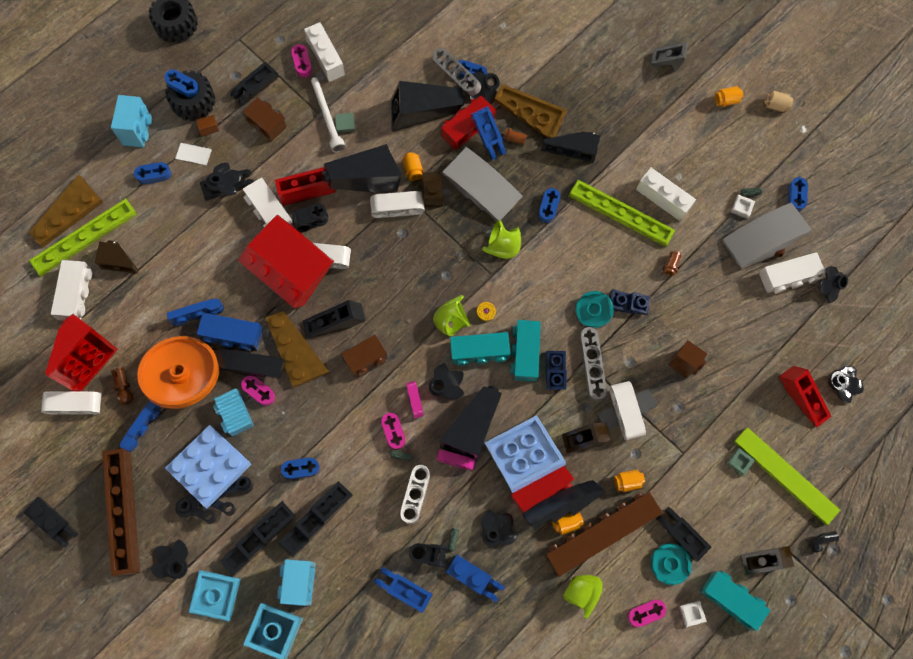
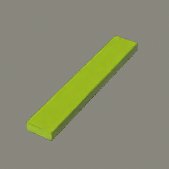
(621, 213)
(83, 237)
(787, 476)

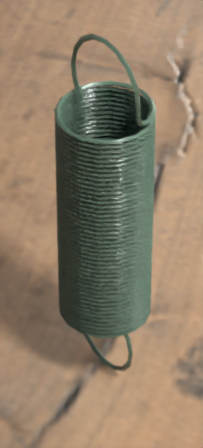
(751, 191)
(401, 455)
(453, 539)

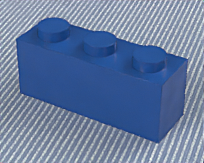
(229, 332)

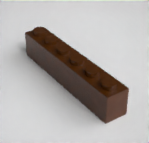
(121, 513)
(603, 534)

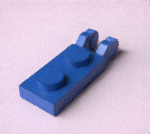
(488, 131)
(194, 311)
(140, 426)
(473, 577)
(405, 590)

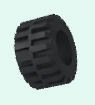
(175, 29)
(196, 106)

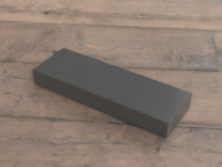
(645, 402)

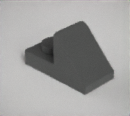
(670, 55)

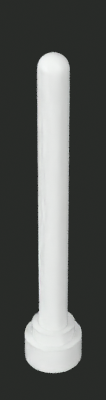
(336, 144)

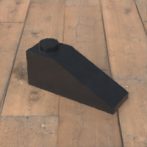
(576, 145)
(334, 319)

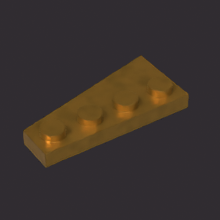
(536, 113)
(66, 211)
(300, 360)

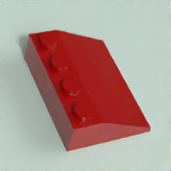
(286, 261)
(78, 354)

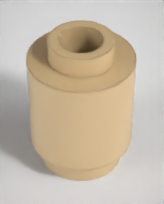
(778, 101)

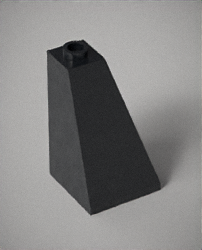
(421, 103)
(364, 171)
(471, 427)

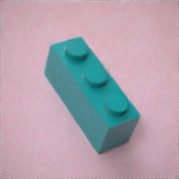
(480, 348)
(526, 350)
(735, 600)

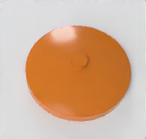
(178, 372)

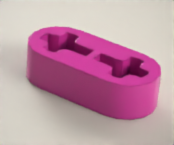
(304, 60)
(260, 387)
(414, 399)
(397, 429)
(455, 460)
(644, 608)

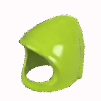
(502, 242)
(452, 312)
(584, 592)

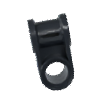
(307, 217)
(430, 554)

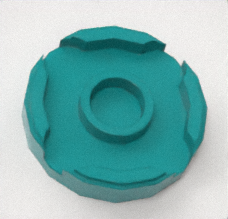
(594, 309)
(670, 564)

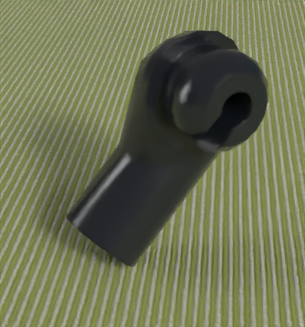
(816, 543)

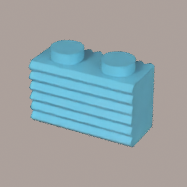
(233, 412)

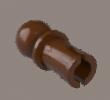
(124, 396)

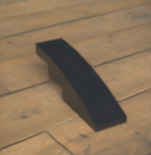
(249, 363)
(566, 501)
(315, 519)
(258, 538)

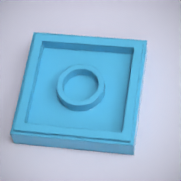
(214, 595)

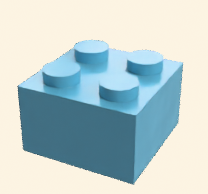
(131, 121)
(297, 582)
(273, 631)

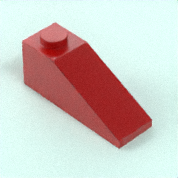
(805, 394)

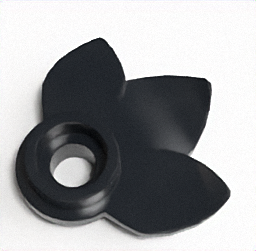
(487, 92)
(226, 179)
(832, 283)
(448, 380)
(846, 383)
(499, 526)
(169, 558)

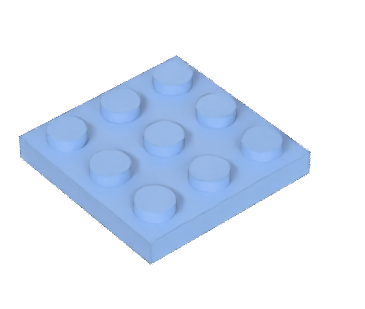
(525, 454)
(208, 466)

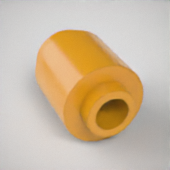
(728, 96)
(412, 166)
(629, 481)
(568, 524)

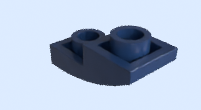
(630, 303)
(556, 370)

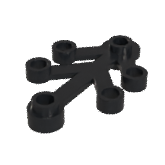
(193, 503)

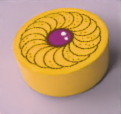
(486, 311)

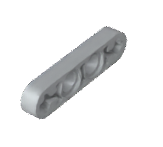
(456, 71)
(593, 363)

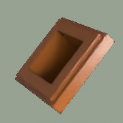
(207, 125)

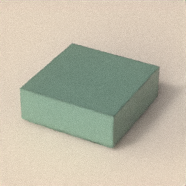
(344, 123)
(740, 462)

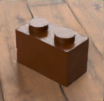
(264, 118)
(365, 356)
(688, 359)

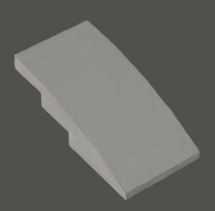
(482, 184)
(766, 235)

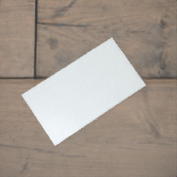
(193, 154)

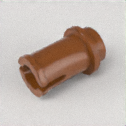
(514, 136)
(672, 263)

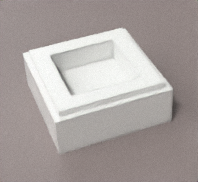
(742, 206)
(692, 613)

